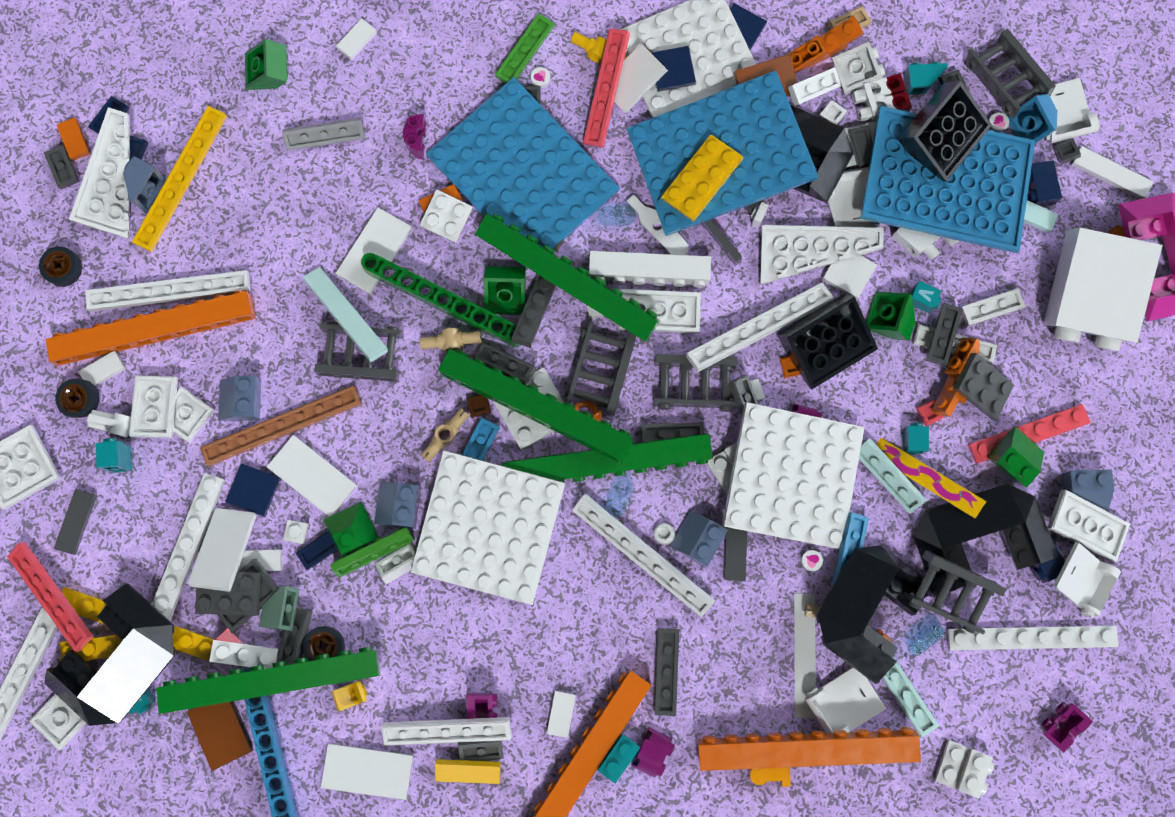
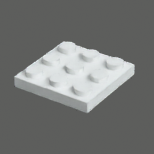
(522, 428)
(24, 467)

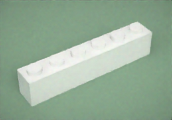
(650, 268)

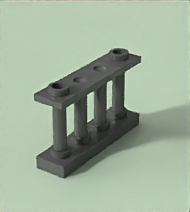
(1022, 60)
(666, 361)
(620, 364)
(367, 370)
(954, 572)

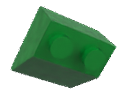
(266, 66)
(505, 289)
(1018, 457)

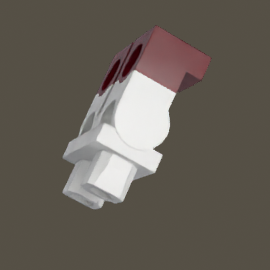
(882, 92)

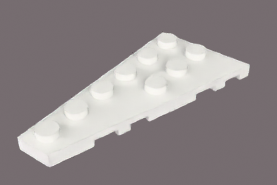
(103, 191)
(804, 248)

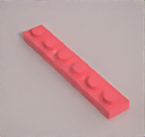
(606, 88)
(1035, 431)
(50, 596)

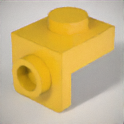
(349, 696)

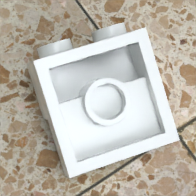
(858, 67)
(722, 466)
(964, 769)

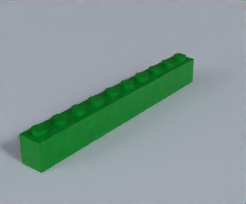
(567, 277)
(536, 406)
(640, 456)
(268, 681)

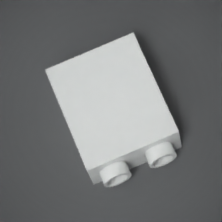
(1101, 287)

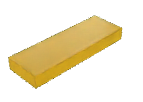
(467, 771)

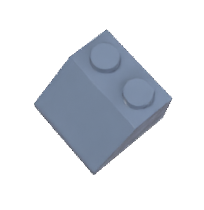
(142, 183)
(240, 399)
(1091, 485)
(397, 505)
(698, 538)

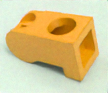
(764, 775)

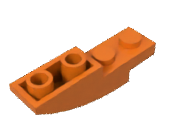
(826, 46)
(949, 397)

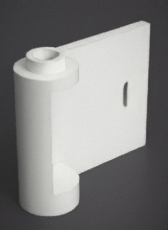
(1073, 112)
(847, 200)
(1086, 580)
(842, 702)

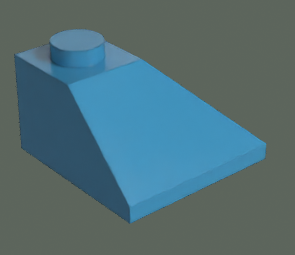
(1035, 119)

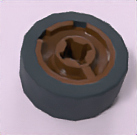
(70, 263)
(87, 395)
(320, 635)

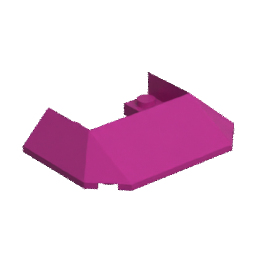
(1147, 220)

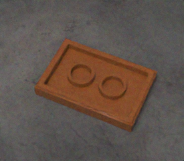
(782, 65)
(219, 733)

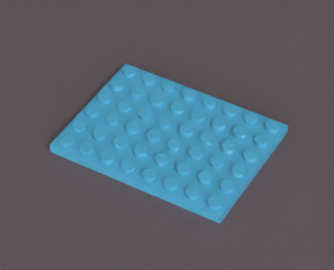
(747, 118)
(523, 167)
(976, 205)

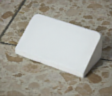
(396, 563)

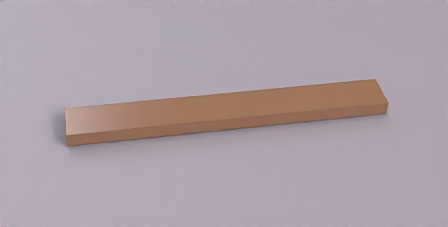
(280, 426)

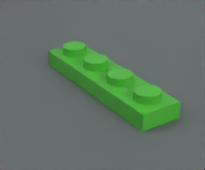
(525, 49)
(366, 555)

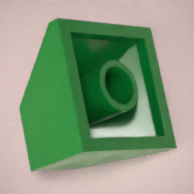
(892, 315)
(351, 529)

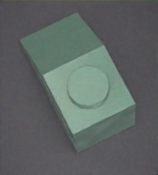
(280, 609)

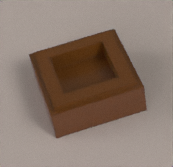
(478, 406)

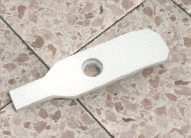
(648, 218)

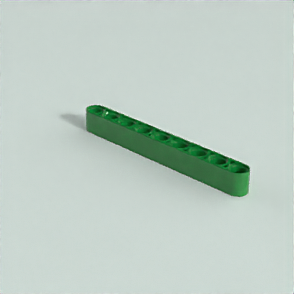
(437, 292)

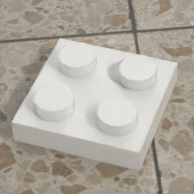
(446, 216)

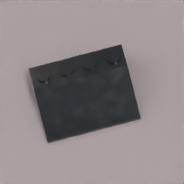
(945, 130)
(828, 340)

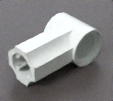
(114, 424)

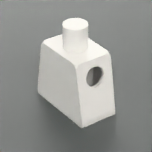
(917, 242)

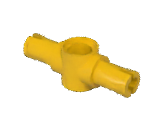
(593, 47)

